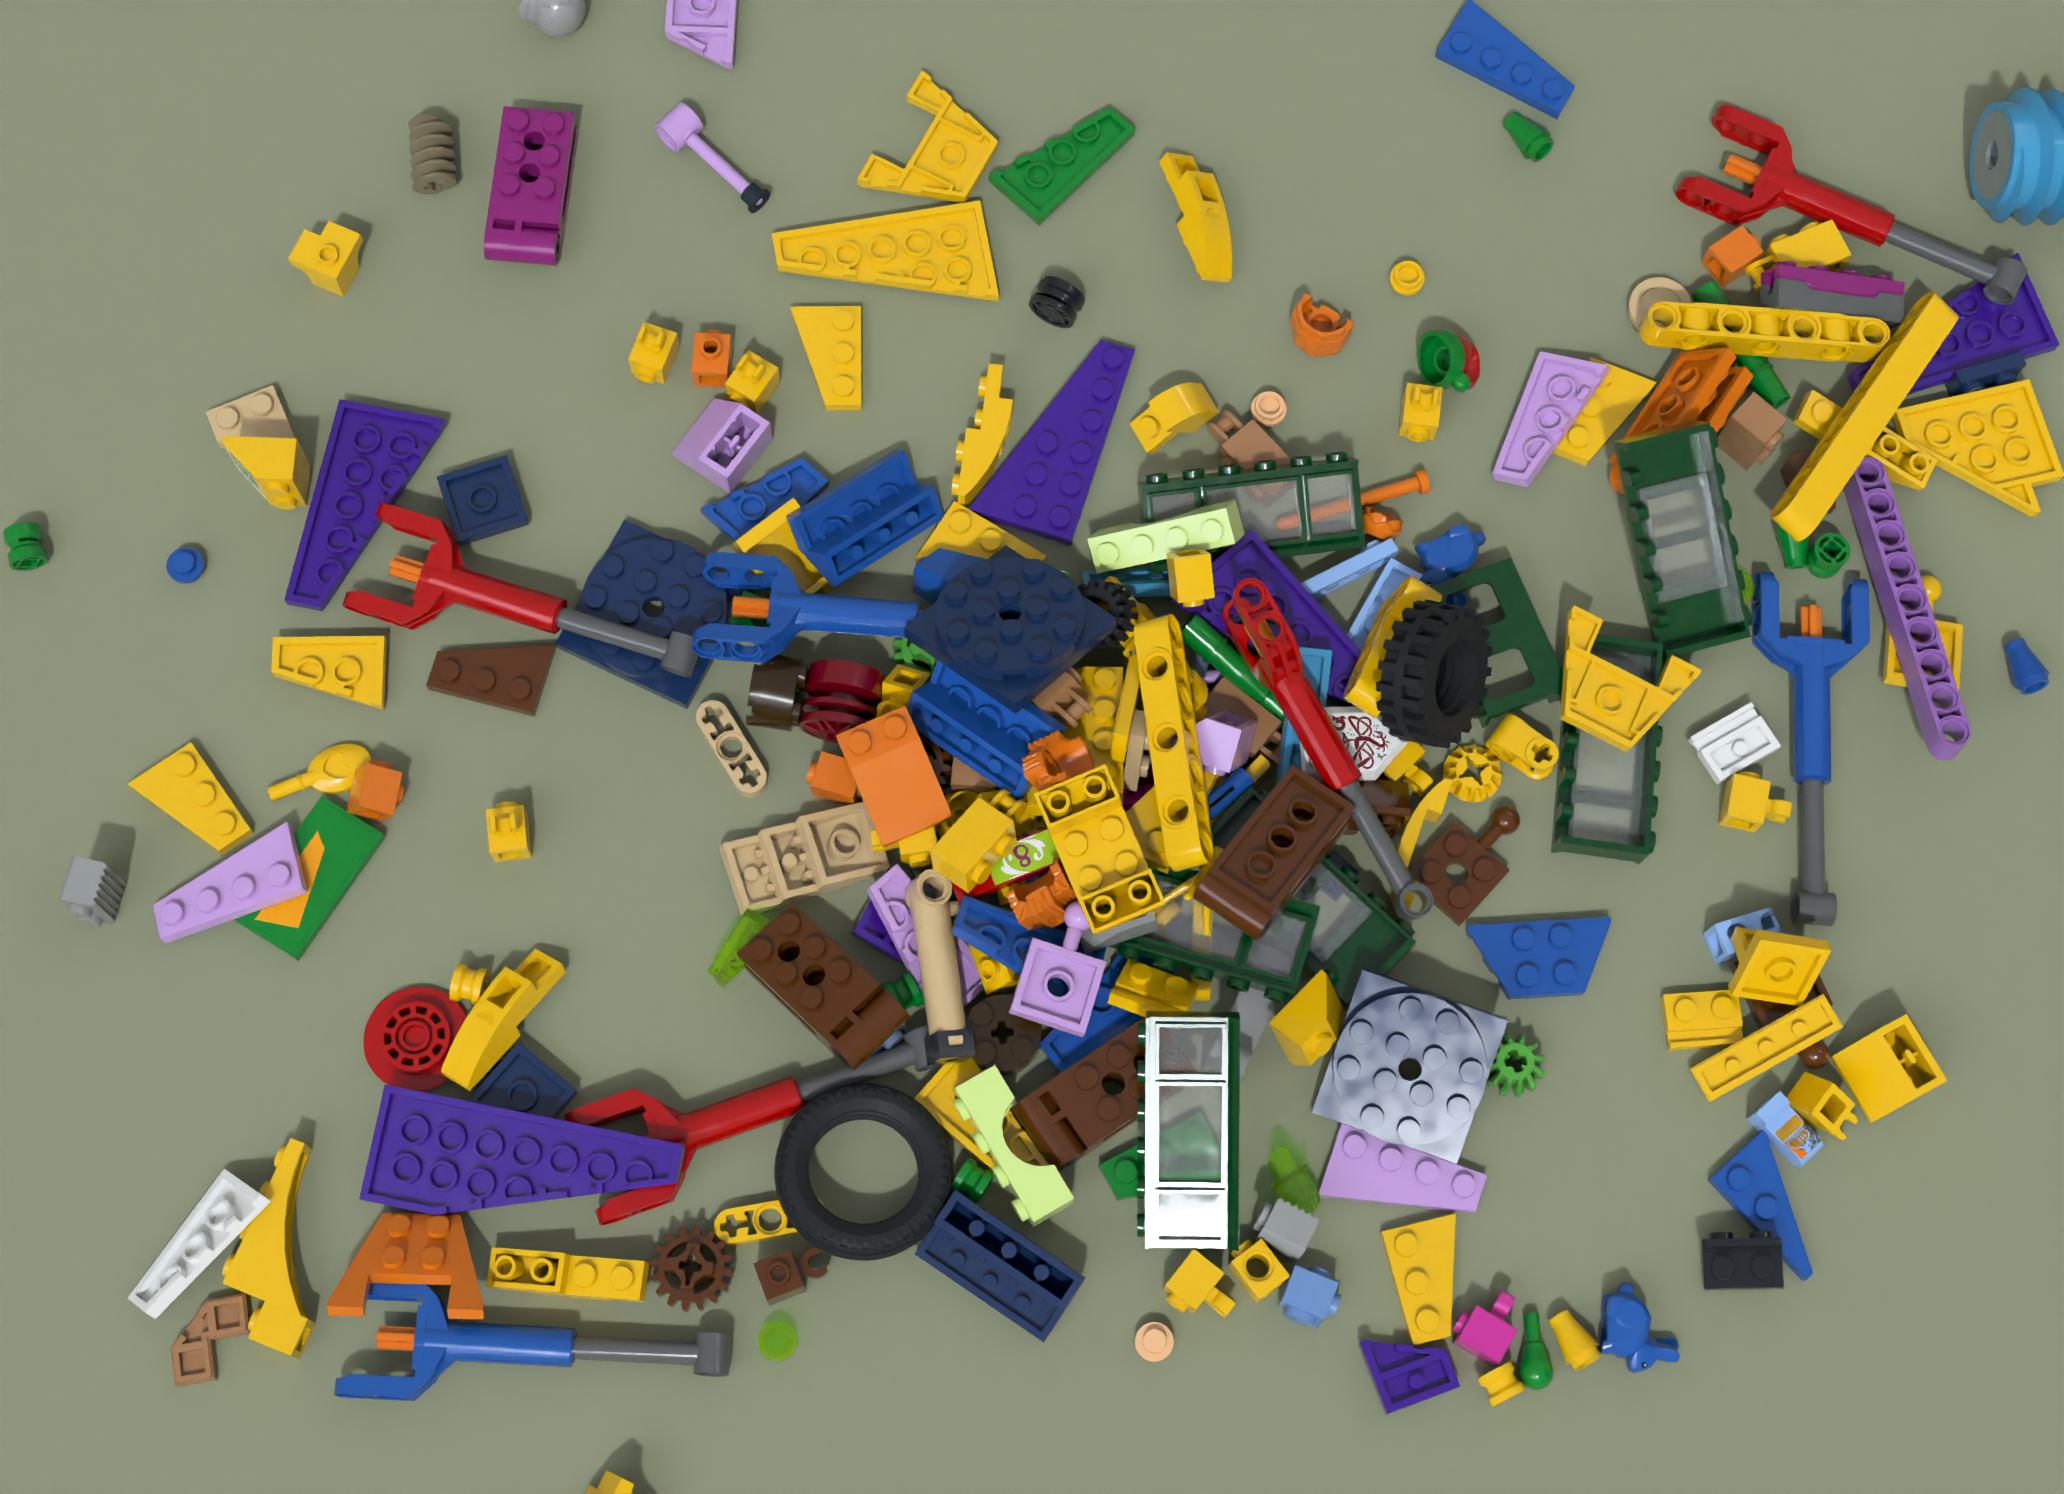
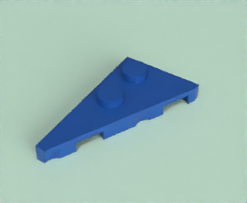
(1758, 1195)

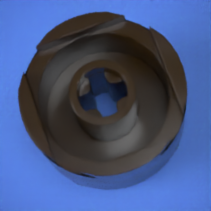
(776, 693)
(1020, 1048)

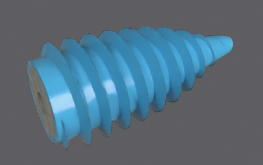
(2020, 157)

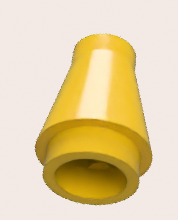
(1574, 1341)

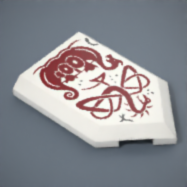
(1365, 740)

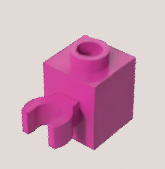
(1485, 1332)

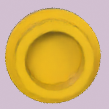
(1407, 278)

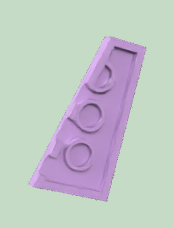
(1547, 410)
(242, 884)
(889, 901)
(1395, 1174)

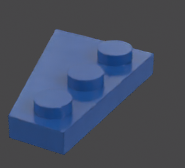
(752, 505)

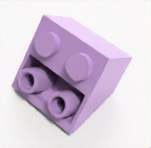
(724, 443)
(1224, 741)

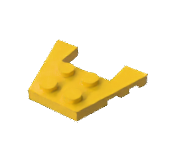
(946, 160)
(1607, 698)

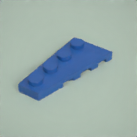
(1501, 60)
(1104, 1023)

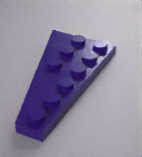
(364, 464)

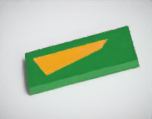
(332, 855)

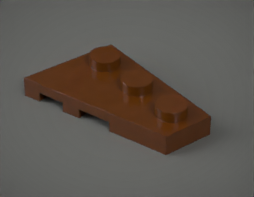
(494, 676)

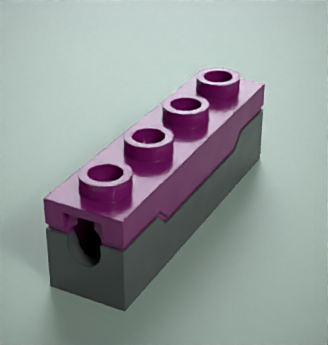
(1832, 292)

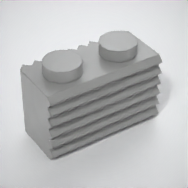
(92, 891)
(1285, 1228)

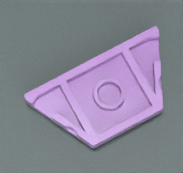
(704, 27)

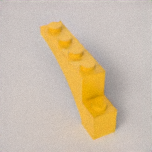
(265, 1259)

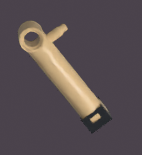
(948, 1035)

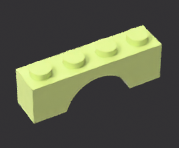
(1149, 542)
(1037, 1189)

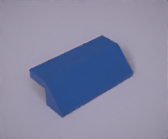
(864, 517)
(979, 728)

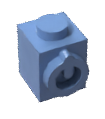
(1309, 1296)

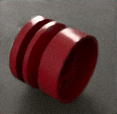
(840, 697)

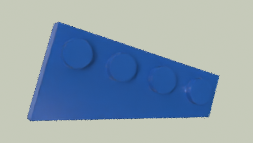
(1004, 939)

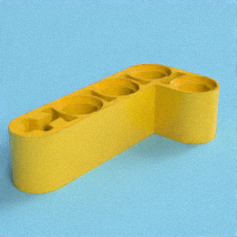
(1362, 682)

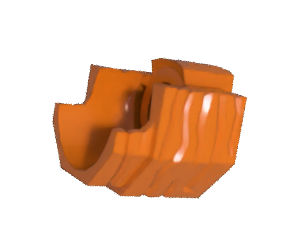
(1318, 329)
(1055, 760)
(1043, 900)

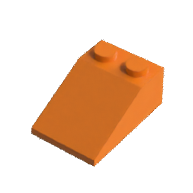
(894, 776)

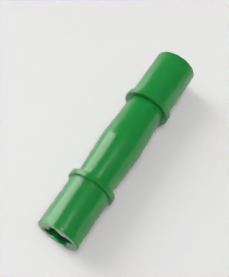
(1764, 380)
(1227, 661)

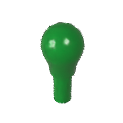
(1535, 1366)

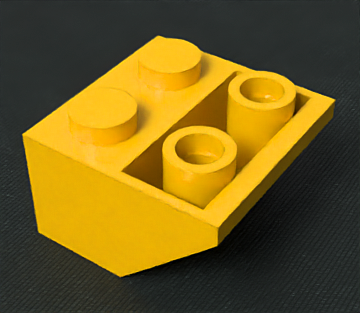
(1888, 1068)

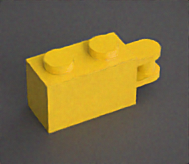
(1812, 246)
(978, 840)

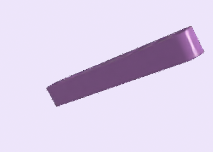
(1905, 622)

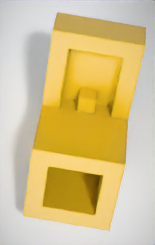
(1173, 412)

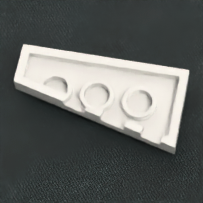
(204, 1234)

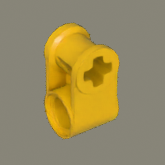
(1519, 744)

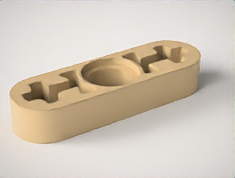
(727, 721)

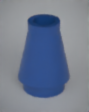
(2026, 669)

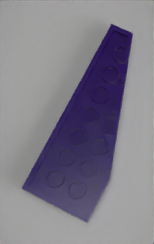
(469, 1155)

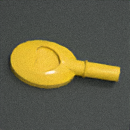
(328, 772)

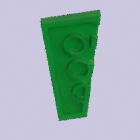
(1063, 165)

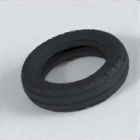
(847, 1238)

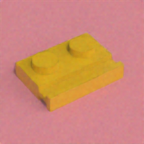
(1150, 989)
(1701, 1019)

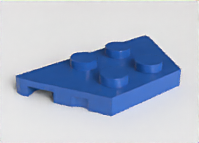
(1541, 956)

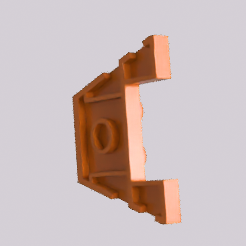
(412, 1251)

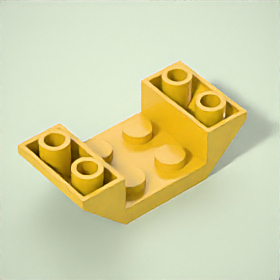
(1099, 850)

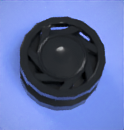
(1057, 302)

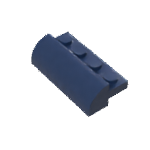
(1000, 1265)

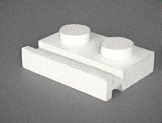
(1734, 743)

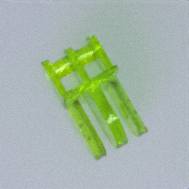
(1292, 1182)

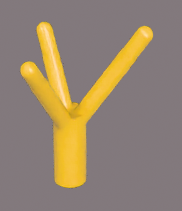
(1192, 885)

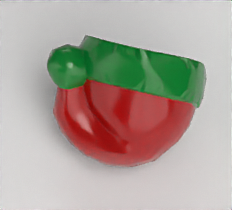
(1448, 360)

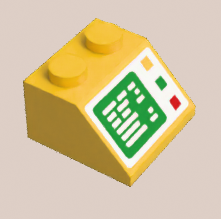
(273, 467)

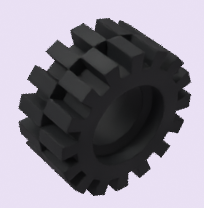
(1119, 606)

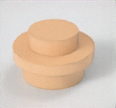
(1268, 409)
(1154, 1342)

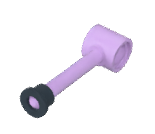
(681, 129)

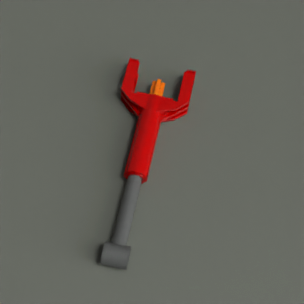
(1781, 185)
(447, 581)
(1282, 673)
(730, 1116)

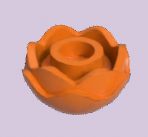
(1381, 524)

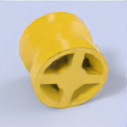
(468, 983)
(1501, 1384)

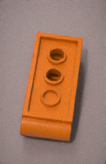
(1695, 387)

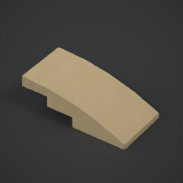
(803, 858)

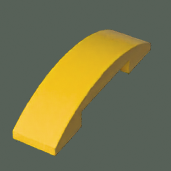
(1428, 809)

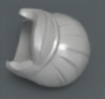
(553, 17)

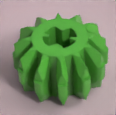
(1525, 1074)

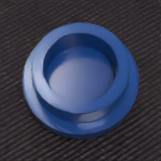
(185, 565)

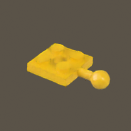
(1950, 634)

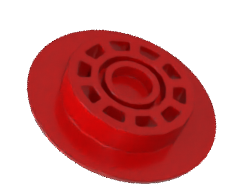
(412, 1037)

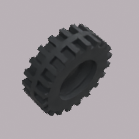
(1427, 640)

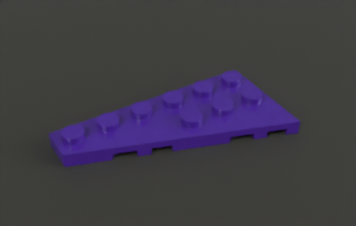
(1983, 334)
(1054, 465)
(1303, 614)

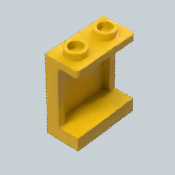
(776, 539)

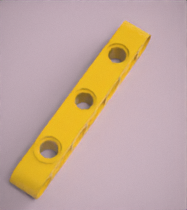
(1764, 331)
(1176, 769)

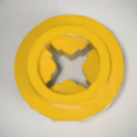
(1467, 788)

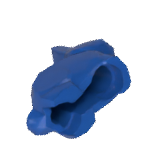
(1450, 557)
(1627, 1331)

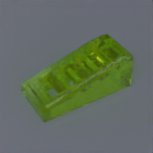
(727, 962)

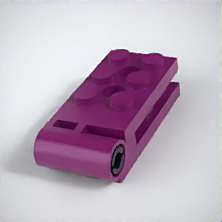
(531, 186)

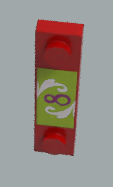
(1028, 859)

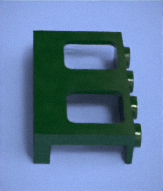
(1517, 631)

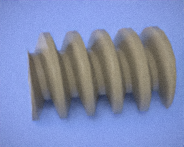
(431, 154)

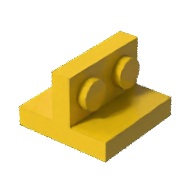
(1776, 965)

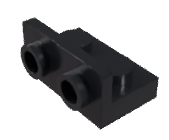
(1742, 1262)

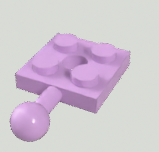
(1077, 970)

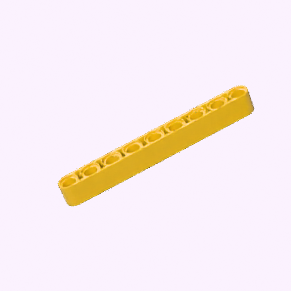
(1864, 417)

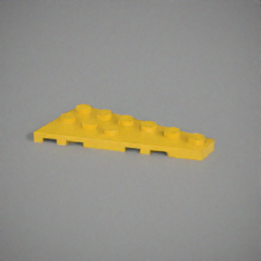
(914, 250)

